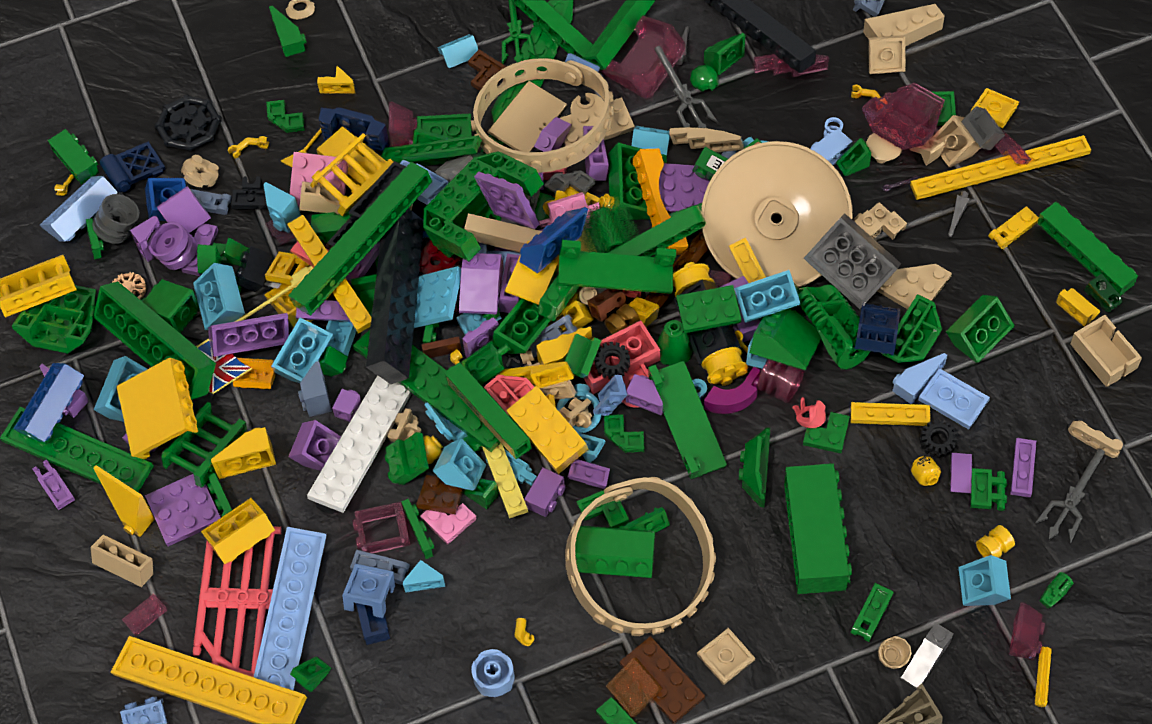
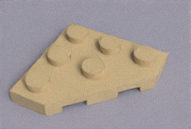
(908, 282)

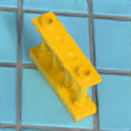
(358, 191)
(35, 285)

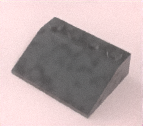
(852, 261)

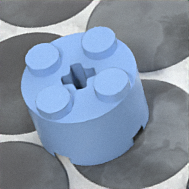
(495, 684)

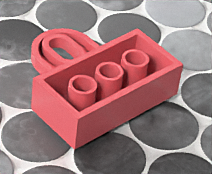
(642, 353)

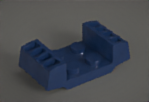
(356, 123)
(877, 328)

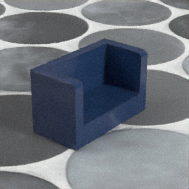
(373, 627)

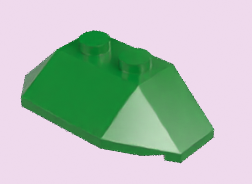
(916, 331)
(755, 466)

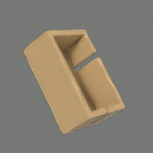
(1105, 357)

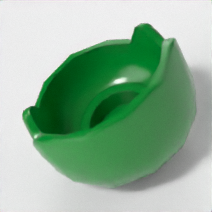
(704, 78)

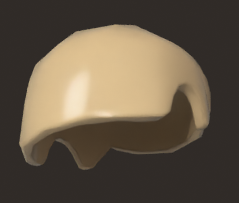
(894, 652)

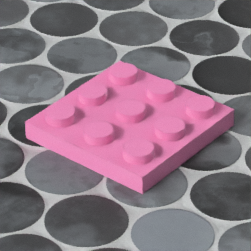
(304, 168)

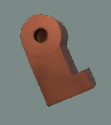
(605, 302)

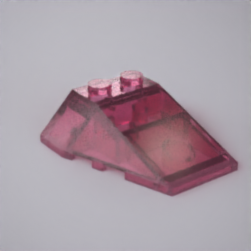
(905, 116)

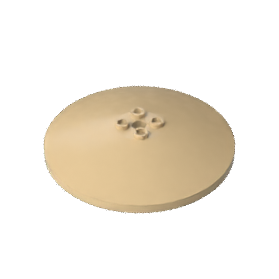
(767, 182)

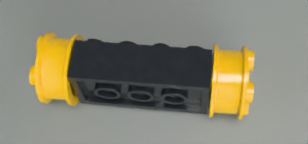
(715, 347)

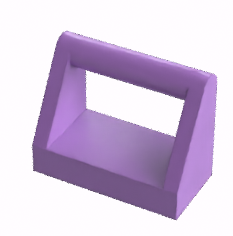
(141, 234)

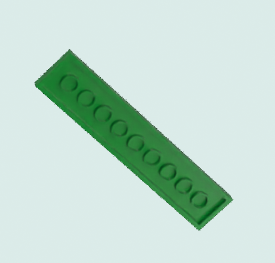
(430, 385)

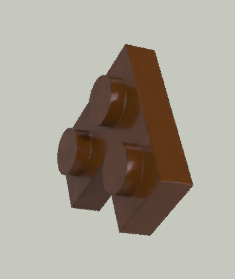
(485, 66)

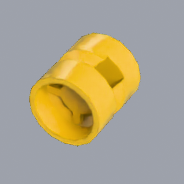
(997, 542)

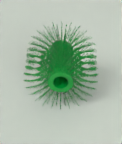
(608, 228)

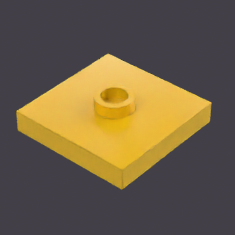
(997, 105)

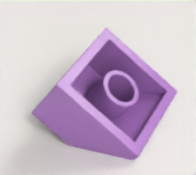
(314, 445)

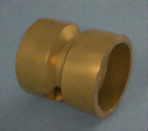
(624, 317)

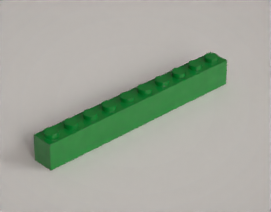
(360, 238)

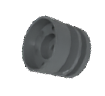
(115, 218)

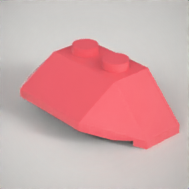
(508, 390)

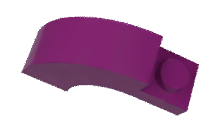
(733, 400)

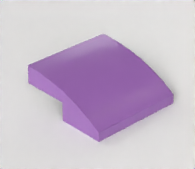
(184, 209)

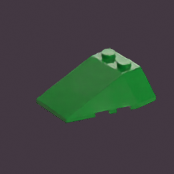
(60, 322)

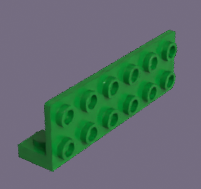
(616, 270)
(687, 420)

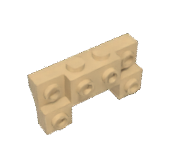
(880, 219)

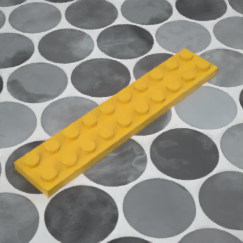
(207, 684)

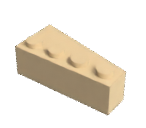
(912, 23)

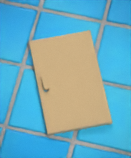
(526, 116)

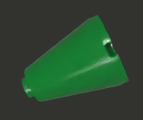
(674, 344)

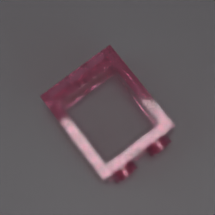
(377, 513)

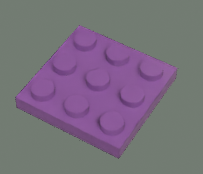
(681, 187)
(507, 200)
(182, 509)

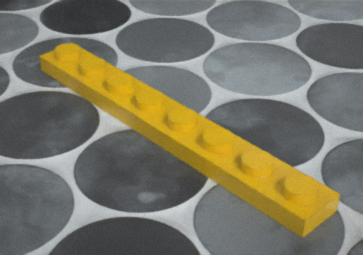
(343, 293)

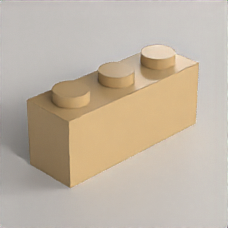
(122, 560)

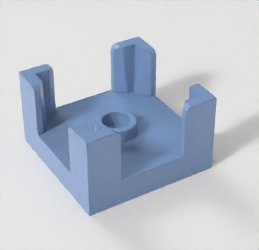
(368, 587)

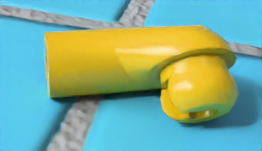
(521, 634)

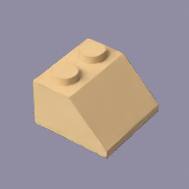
(957, 140)

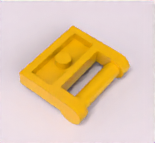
(282, 266)

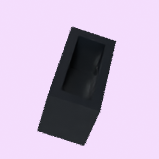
(253, 269)

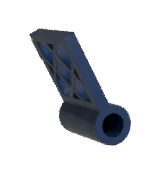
(118, 170)

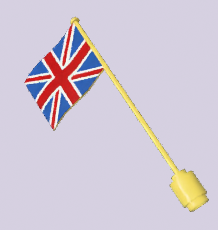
(228, 366)

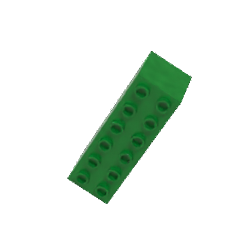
(817, 528)

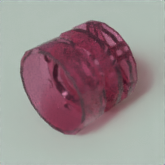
(783, 379)

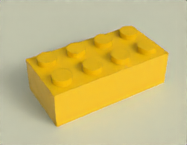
(547, 429)

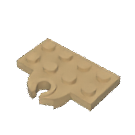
(588, 115)

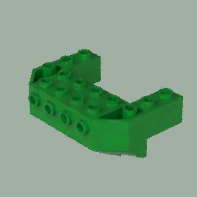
(449, 210)

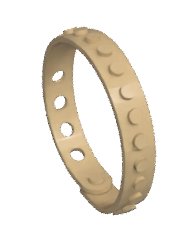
(568, 72)
(618, 493)

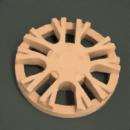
(131, 285)

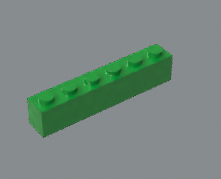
(1086, 247)

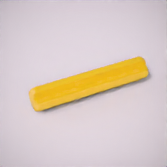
(1043, 677)

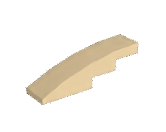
(702, 137)

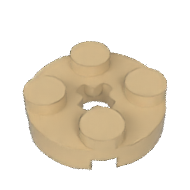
(196, 164)

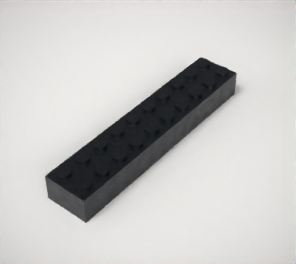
(395, 299)

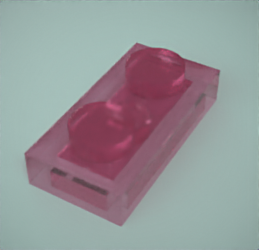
(144, 614)

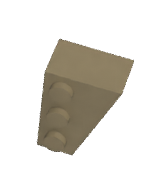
(915, 709)

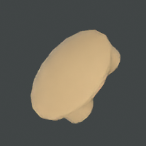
(882, 149)

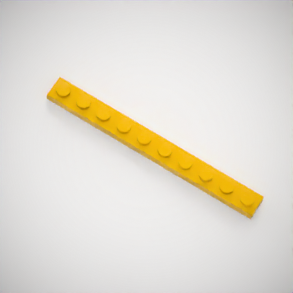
(999, 168)

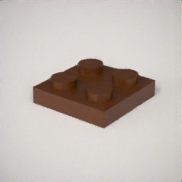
(438, 496)

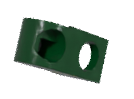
(1103, 293)

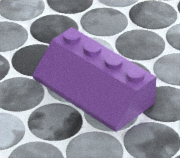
(248, 334)

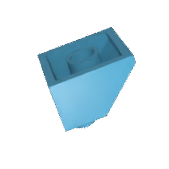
(281, 206)
(459, 465)
(984, 582)

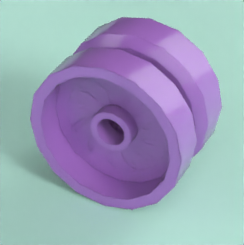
(172, 245)

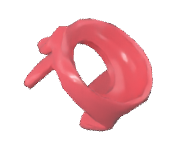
(816, 414)

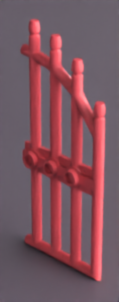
(235, 599)

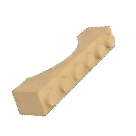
(319, 199)

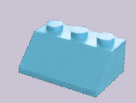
(218, 295)
(767, 296)
(301, 350)
(108, 401)

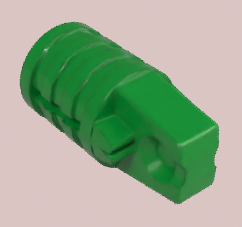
(1056, 590)

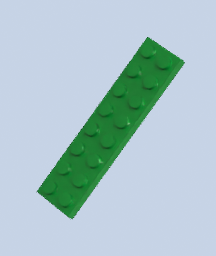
(80, 454)

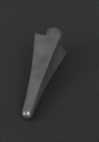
(685, 38)
(960, 206)

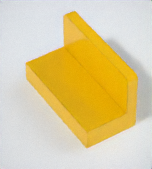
(1077, 306)

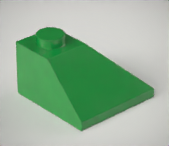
(725, 53)

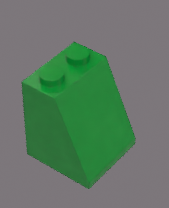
(173, 303)

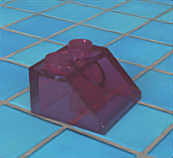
(401, 125)
(1026, 632)

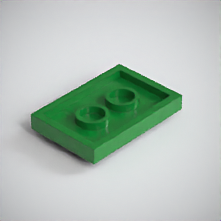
(708, 309)

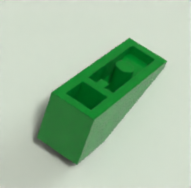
(288, 33)

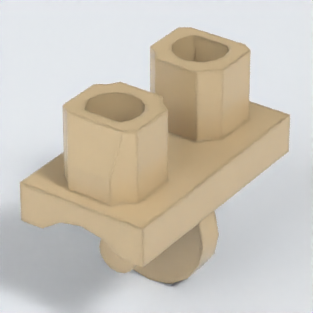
(579, 415)
(407, 426)

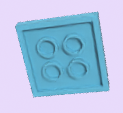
(437, 296)

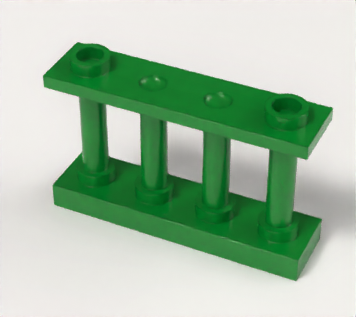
(183, 441)

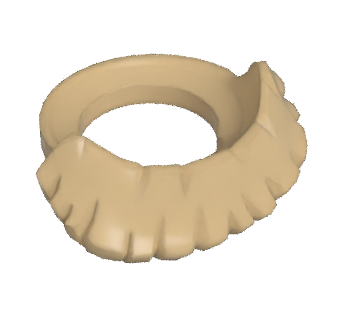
(294, 14)

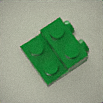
(406, 459)

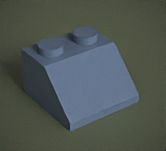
(314, 392)

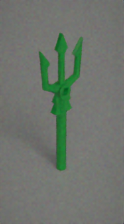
(516, 35)

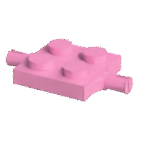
(560, 206)

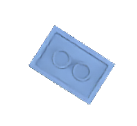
(954, 398)

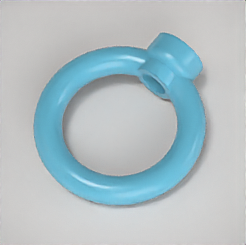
(583, 393)

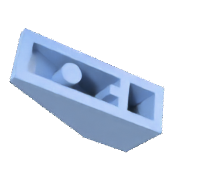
(916, 378)

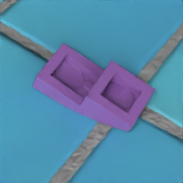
(961, 473)

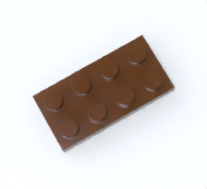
(678, 691)

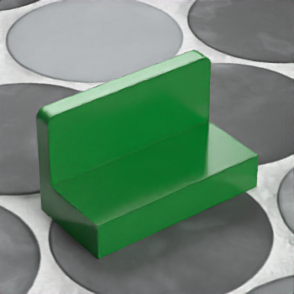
(582, 354)

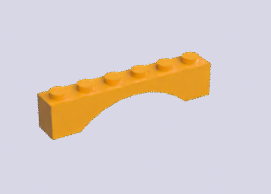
(648, 168)

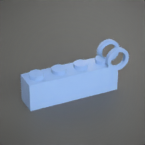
(834, 143)

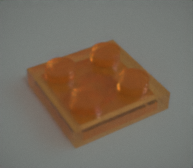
(634, 687)

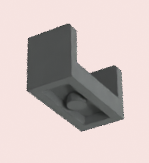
(983, 128)

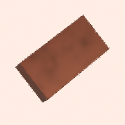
(441, 347)

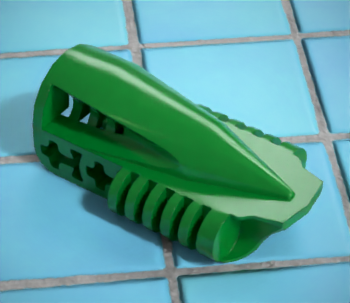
(834, 322)

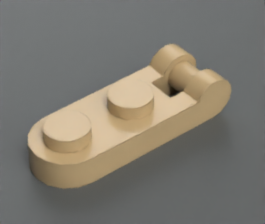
(1095, 438)

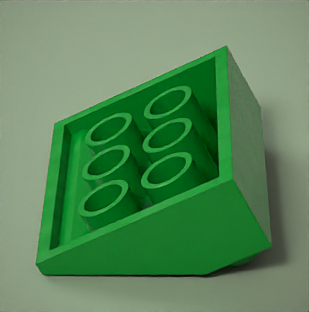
(624, 181)
(786, 339)

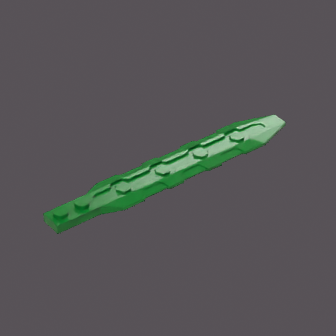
(544, 48)

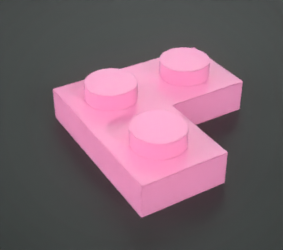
(449, 526)

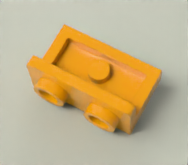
(259, 376)

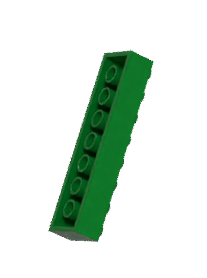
(151, 335)

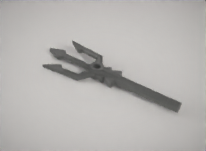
(683, 94)
(1072, 499)

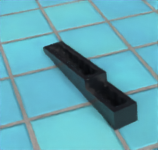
(368, 199)

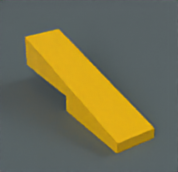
(543, 374)

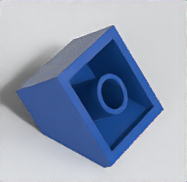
(160, 190)

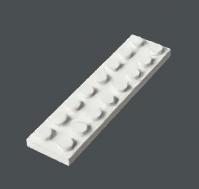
(359, 445)

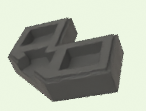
(578, 180)

